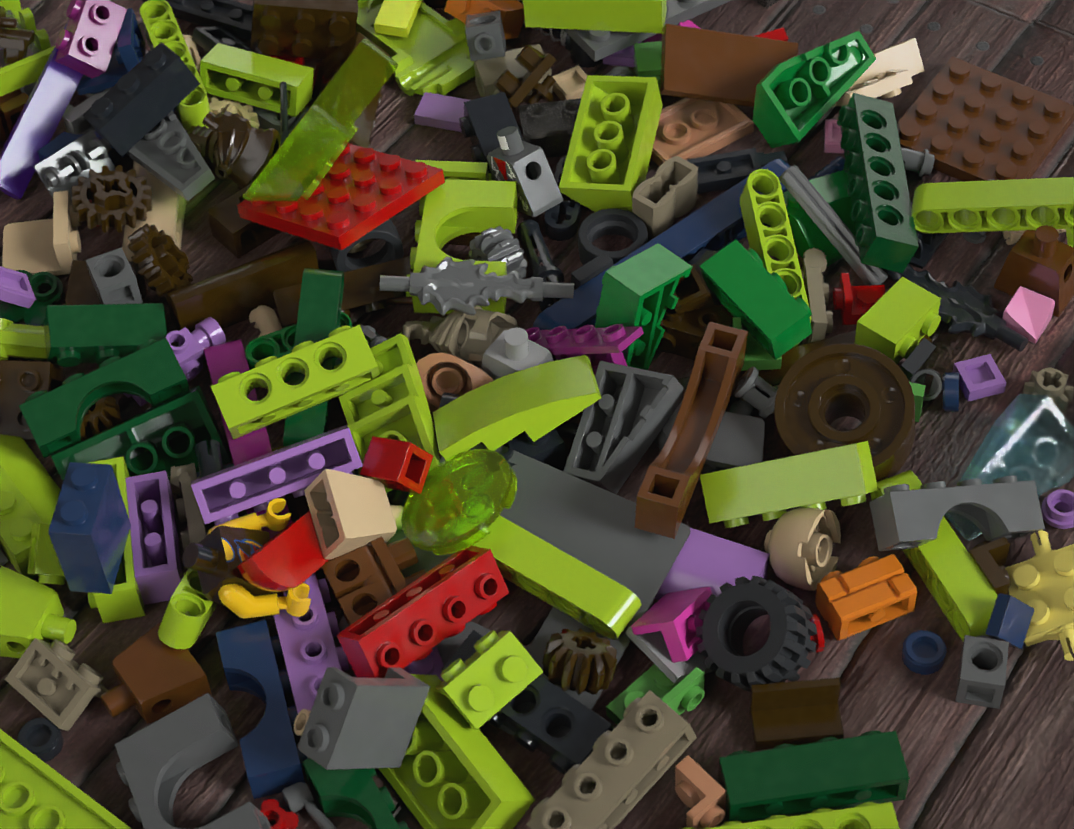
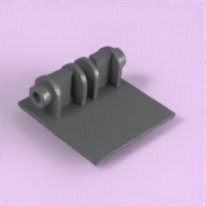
(64, 167)

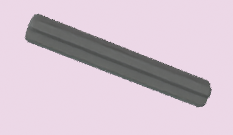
(829, 224)

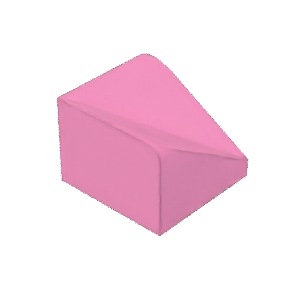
(1029, 313)

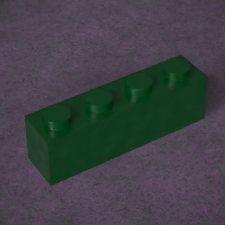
(813, 776)

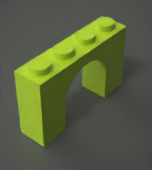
(461, 209)

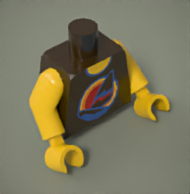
(228, 546)

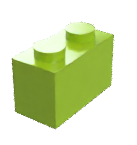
(899, 320)

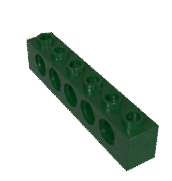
(877, 183)

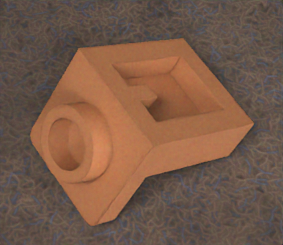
(699, 793)

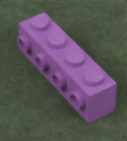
(274, 475)
(309, 644)

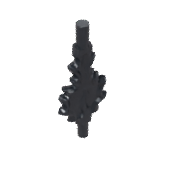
(964, 308)

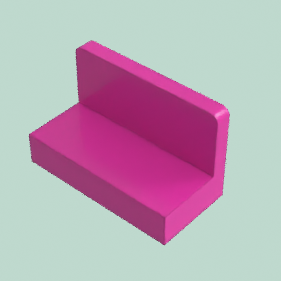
(677, 619)

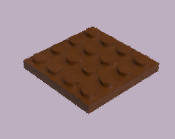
(983, 124)

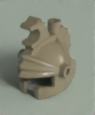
(461, 333)

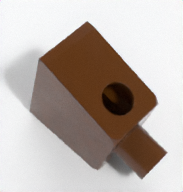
(1041, 266)
(154, 679)

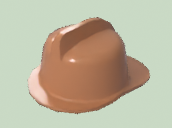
(448, 374)

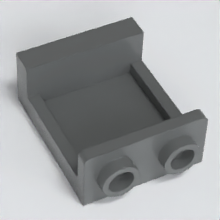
(363, 719)

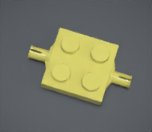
(1048, 587)

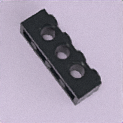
(551, 710)

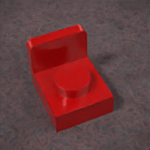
(855, 300)

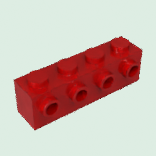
(424, 613)

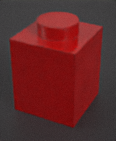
(396, 464)

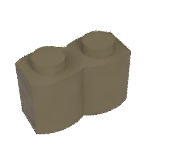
(666, 195)

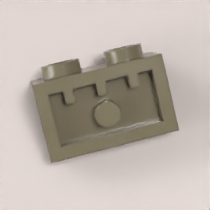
(55, 682)

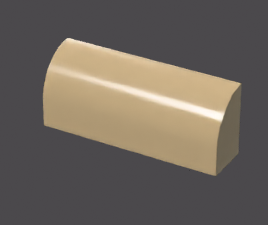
(166, 212)

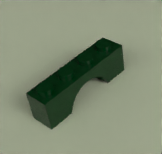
(58, 414)
(352, 795)

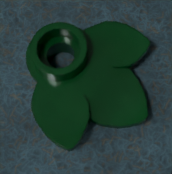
(36, 313)

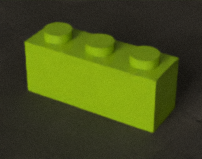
(255, 79)

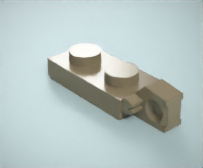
(187, 506)

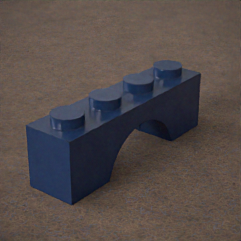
(251, 667)

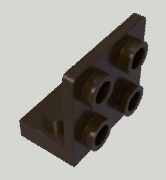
(17, 383)

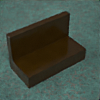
(795, 712)

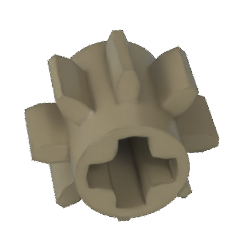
(1050, 383)

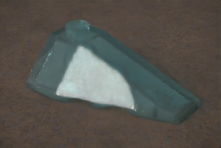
(1024, 442)

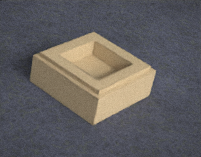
(570, 83)

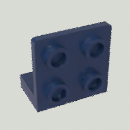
(125, 56)

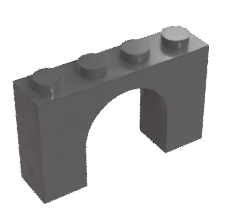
(167, 752)

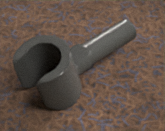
(299, 797)

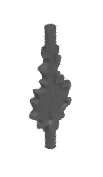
(466, 285)

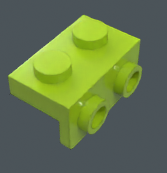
(488, 677)

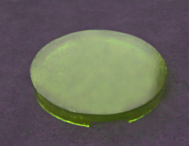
(459, 501)

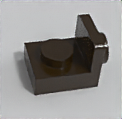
(991, 560)

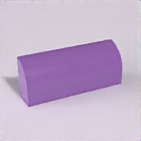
(712, 562)

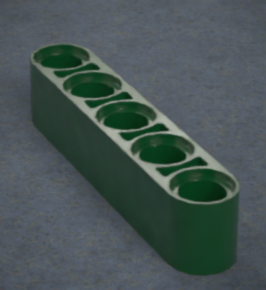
(317, 317)

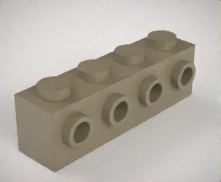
(618, 770)

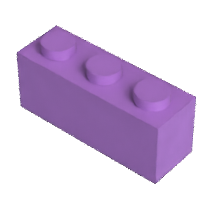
(154, 536)

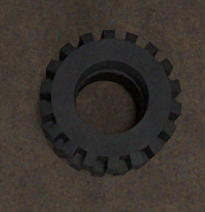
(730, 617)

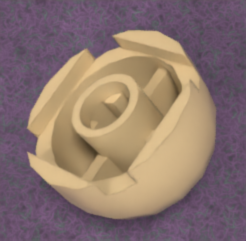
(803, 546)

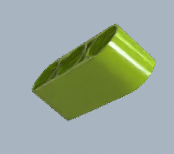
(186, 613)

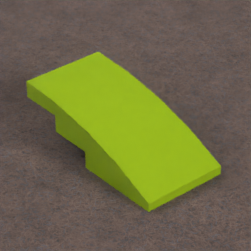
(522, 401)
(392, 403)

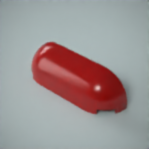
(285, 558)

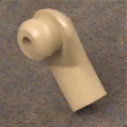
(265, 320)

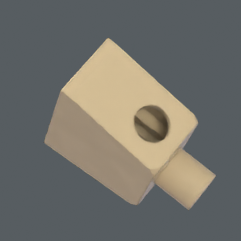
(350, 512)

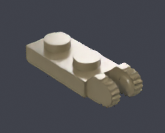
(817, 293)

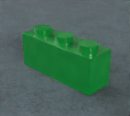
(757, 297)

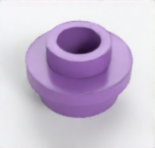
(1059, 501)

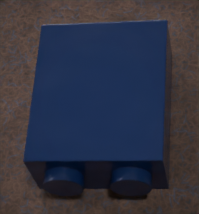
(90, 527)

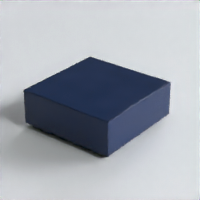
(1010, 620)

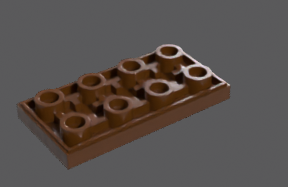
(717, 63)

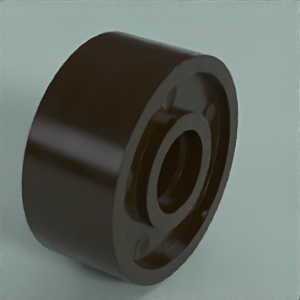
(850, 383)

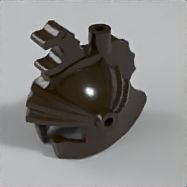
(235, 146)

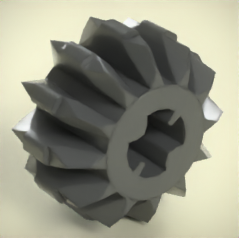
(499, 245)

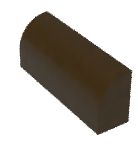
(239, 290)

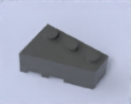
(621, 424)

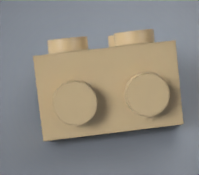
(45, 243)

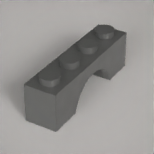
(998, 509)

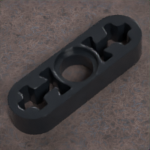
(571, 209)

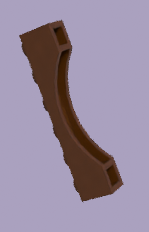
(678, 466)

